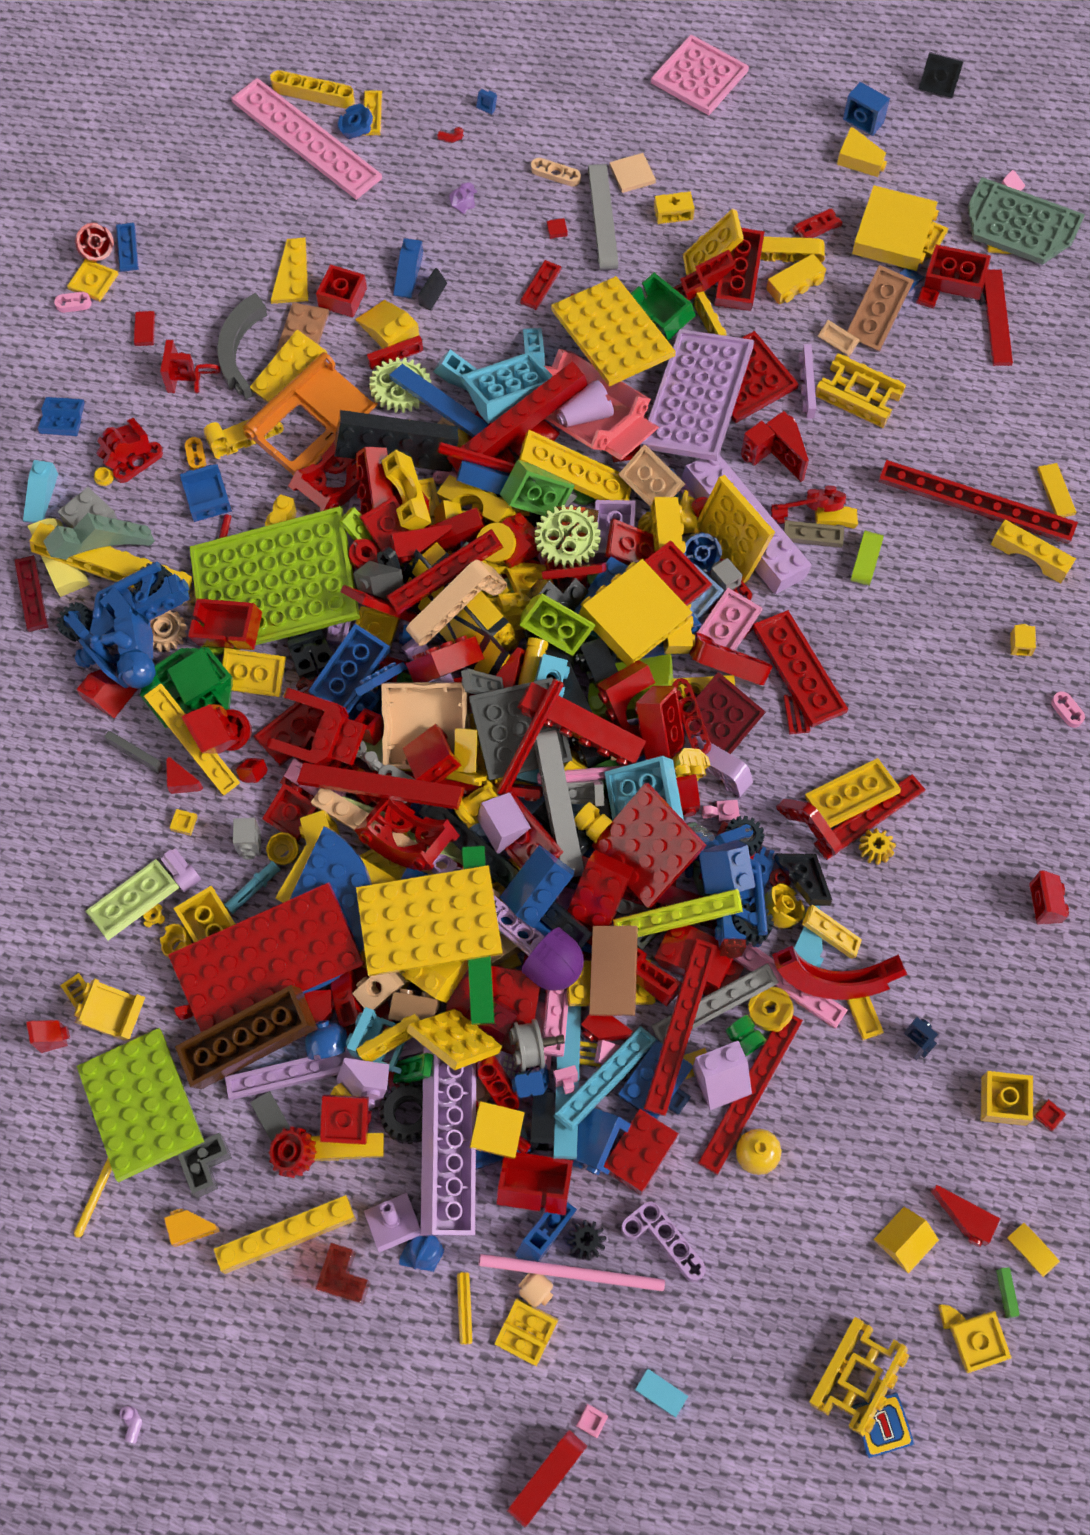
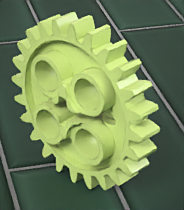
(390, 393)
(582, 546)

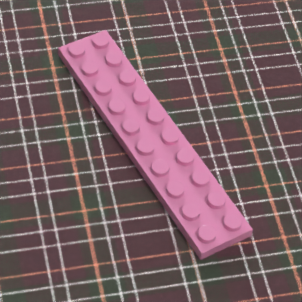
(307, 138)

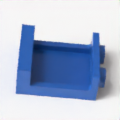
(205, 492)
(596, 1138)

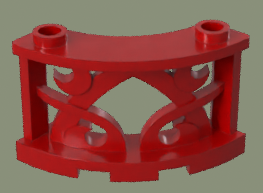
(307, 480)
(435, 834)

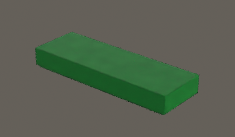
(414, 1068)

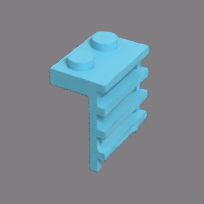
(367, 1028)

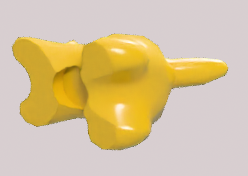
(688, 517)

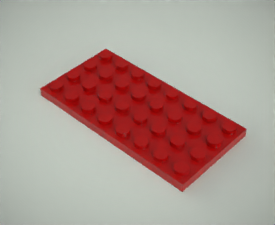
(281, 947)

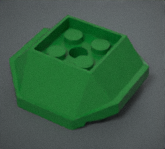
(220, 695)

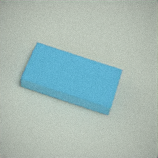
(661, 1393)

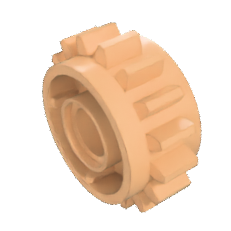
(173, 636)

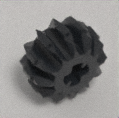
(579, 1235)

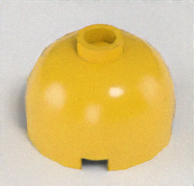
(784, 906)
(758, 1151)

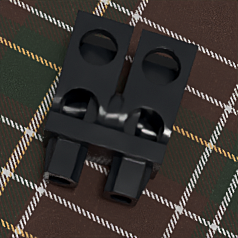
(307, 647)

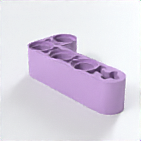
(726, 767)
(666, 1244)

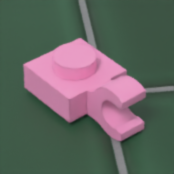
(724, 811)

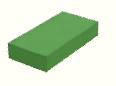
(1007, 1293)

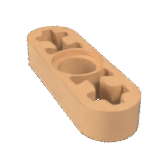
(561, 178)

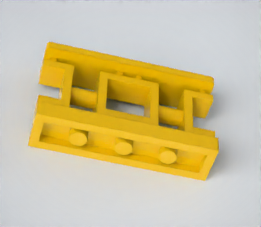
(854, 402)
(841, 1366)

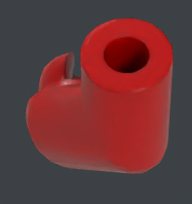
(451, 137)

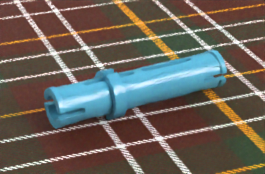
(260, 880)

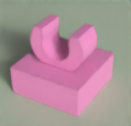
(566, 1078)

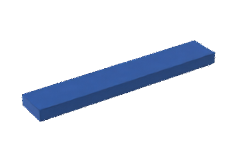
(438, 400)

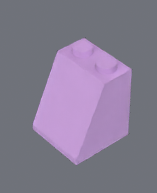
(723, 1075)

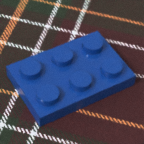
(638, 1085)

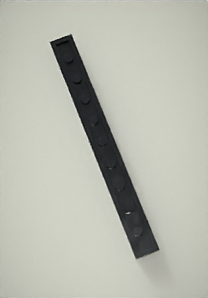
(504, 872)

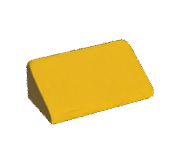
(466, 749)

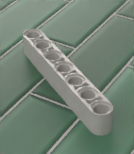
(603, 216)
(558, 799)

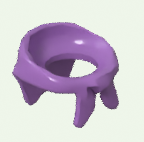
(466, 197)

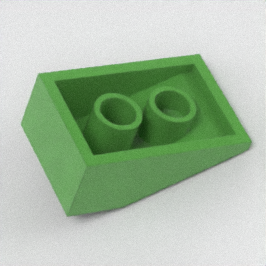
(535, 489)

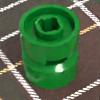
(744, 1032)

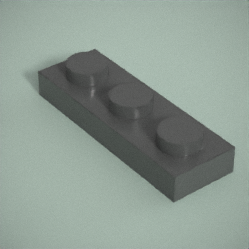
(479, 682)

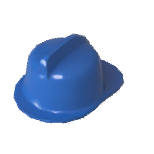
(422, 1253)

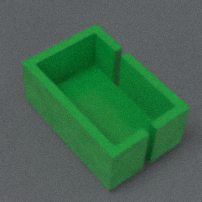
(664, 305)

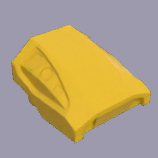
(690, 762)

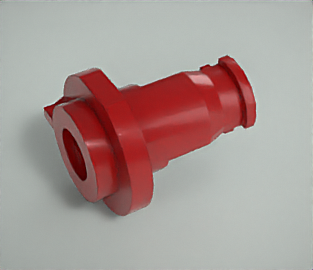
(362, 546)

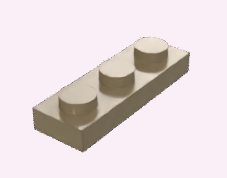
(814, 533)

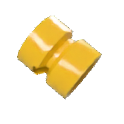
(592, 821)

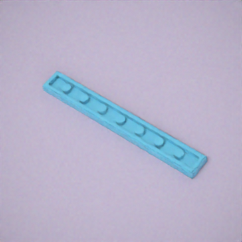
(565, 1140)

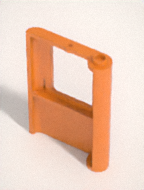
(322, 394)

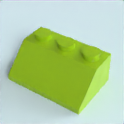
(555, 623)

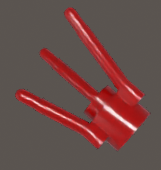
(779, 511)

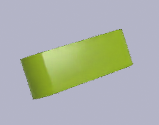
(867, 558)

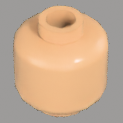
(536, 1289)

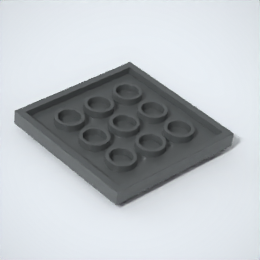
(503, 726)

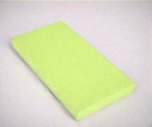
(132, 899)

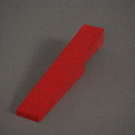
(652, 978)

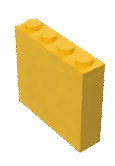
(895, 228)
(635, 612)

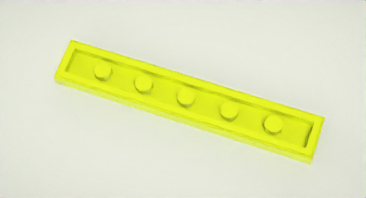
(684, 913)

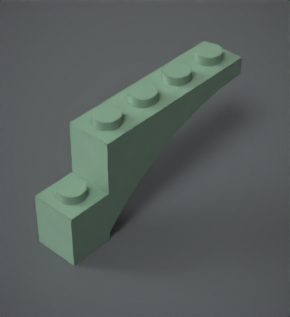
(93, 533)

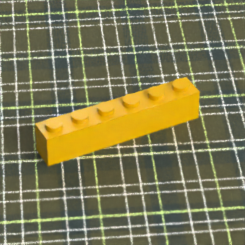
(284, 1234)

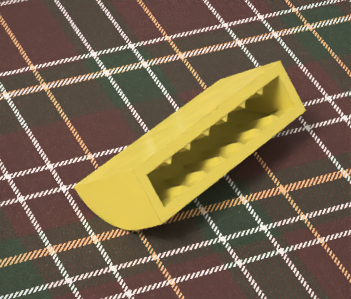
(64, 577)

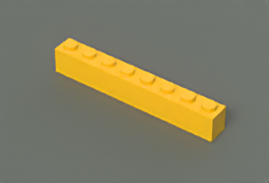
(667, 527)
(101, 561)

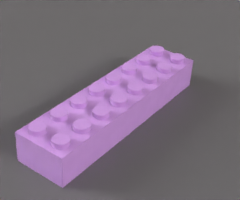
(782, 561)
(446, 1154)

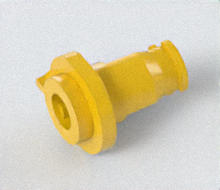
(471, 804)

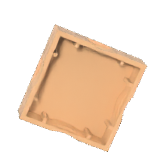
(414, 708)

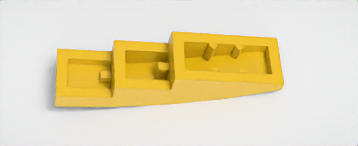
(341, 1151)

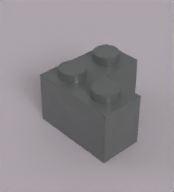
(198, 1163)

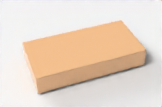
(838, 338)

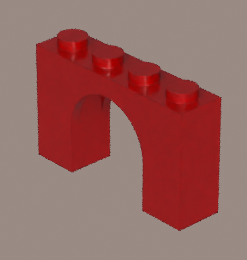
(620, 689)

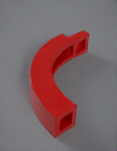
(837, 984)

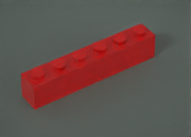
(585, 726)

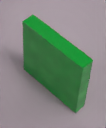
(194, 676)

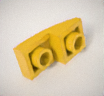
(844, 517)
(1033, 1249)

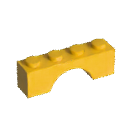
(401, 472)
(494, 509)
(1051, 560)

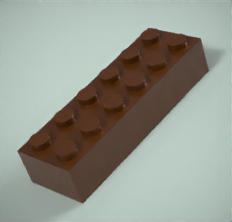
(246, 1037)

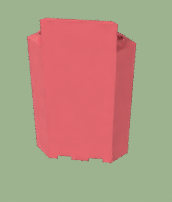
(619, 432)

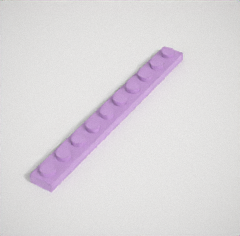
(300, 1072)

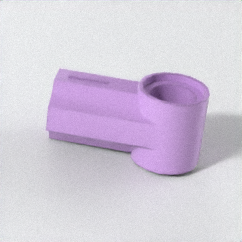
(182, 873)

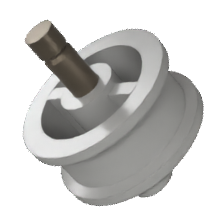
(530, 1045)

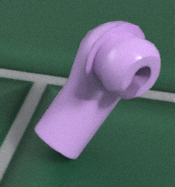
(133, 1422)

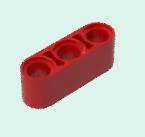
(503, 1087)

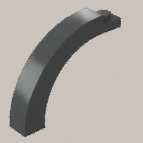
(232, 331)

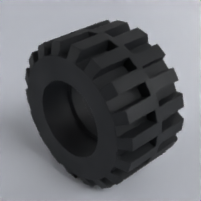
(392, 1101)

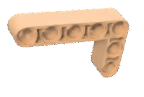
(453, 599)

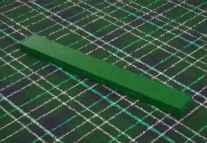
(479, 969)

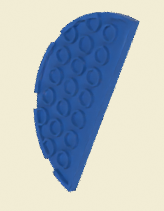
(339, 864)

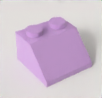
(364, 1079)

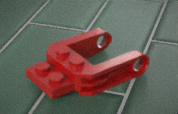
(335, 737)

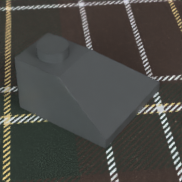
(378, 579)

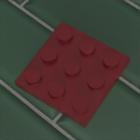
(726, 713)

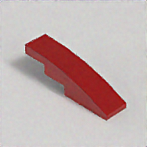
(706, 275)

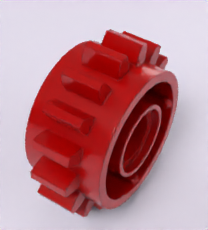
(302, 1156)

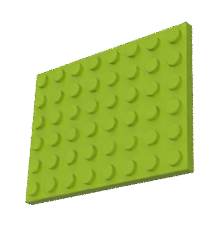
(285, 570)

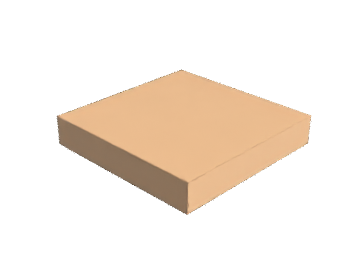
(632, 172)

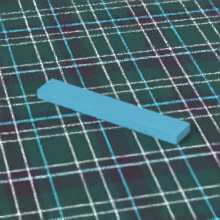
(605, 1078)

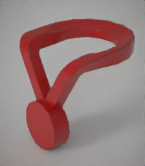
(198, 373)

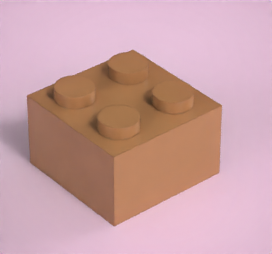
(407, 1004)

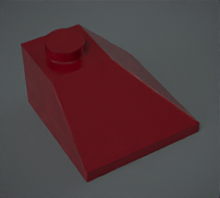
(503, 1020)

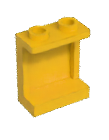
(108, 1010)

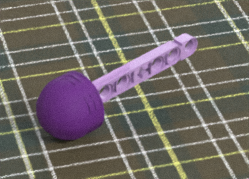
(552, 960)

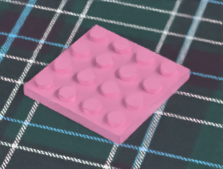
(699, 74)

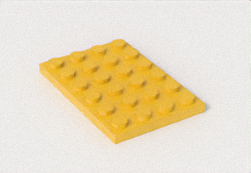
(613, 331)
(428, 921)

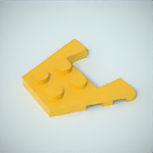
(522, 579)

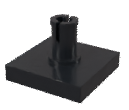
(941, 74)

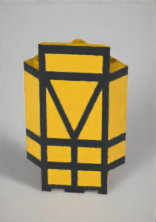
(476, 619)

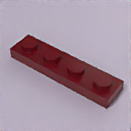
(31, 593)

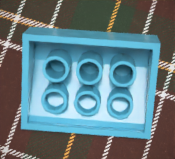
(504, 384)
(627, 780)

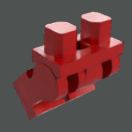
(121, 442)

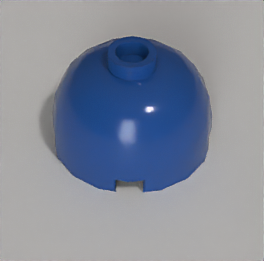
(703, 550)
(326, 1040)

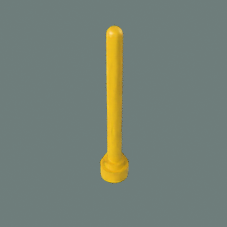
(93, 1199)

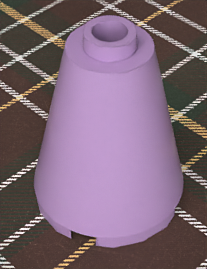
(586, 406)

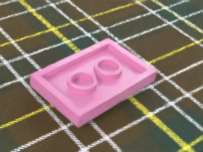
(730, 619)

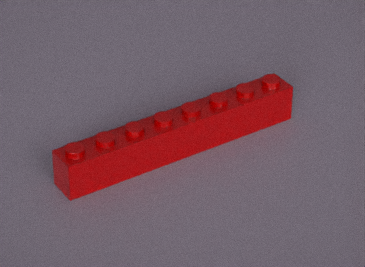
(526, 413)

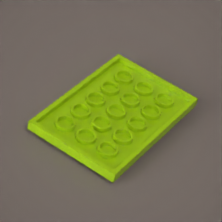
(139, 1104)

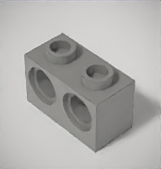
(247, 837)

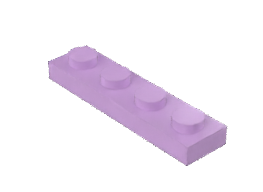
(808, 387)

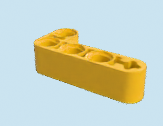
(231, 439)

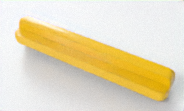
(464, 1308)

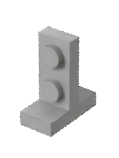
(586, 791)

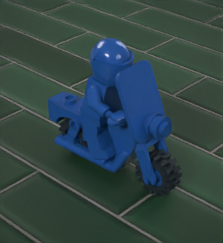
(124, 619)

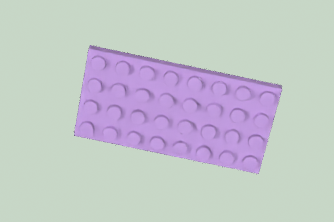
(698, 394)

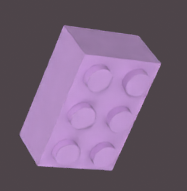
(612, 509)

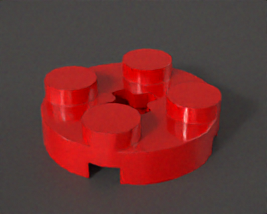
(828, 498)

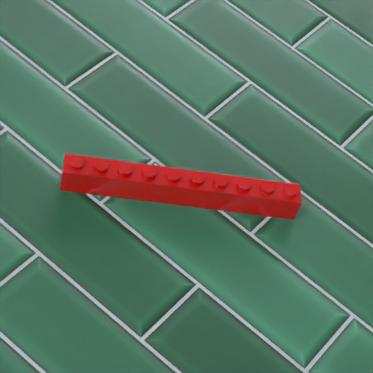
(977, 501)

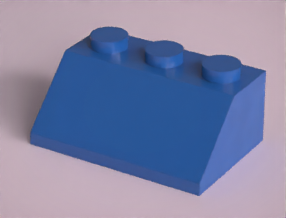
(536, 886)

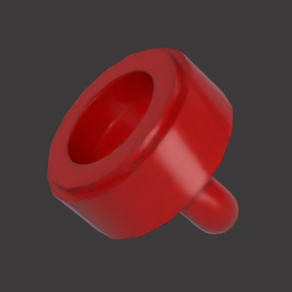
(698, 505)

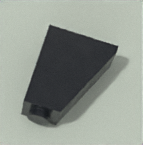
(543, 1121)

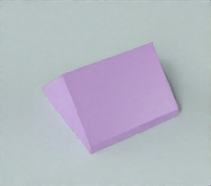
(502, 821)

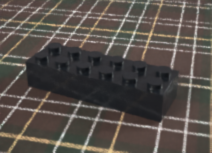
(409, 437)

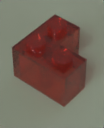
(336, 1278)

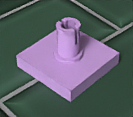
(392, 1222)

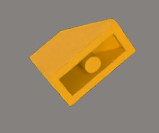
(187, 1227)

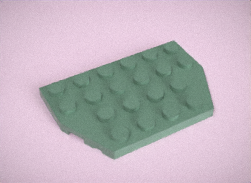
(1021, 222)

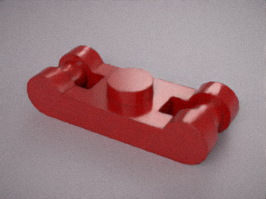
(818, 224)

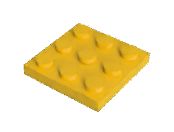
(454, 1039)

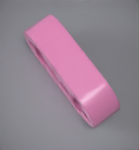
(72, 302)
(1068, 709)

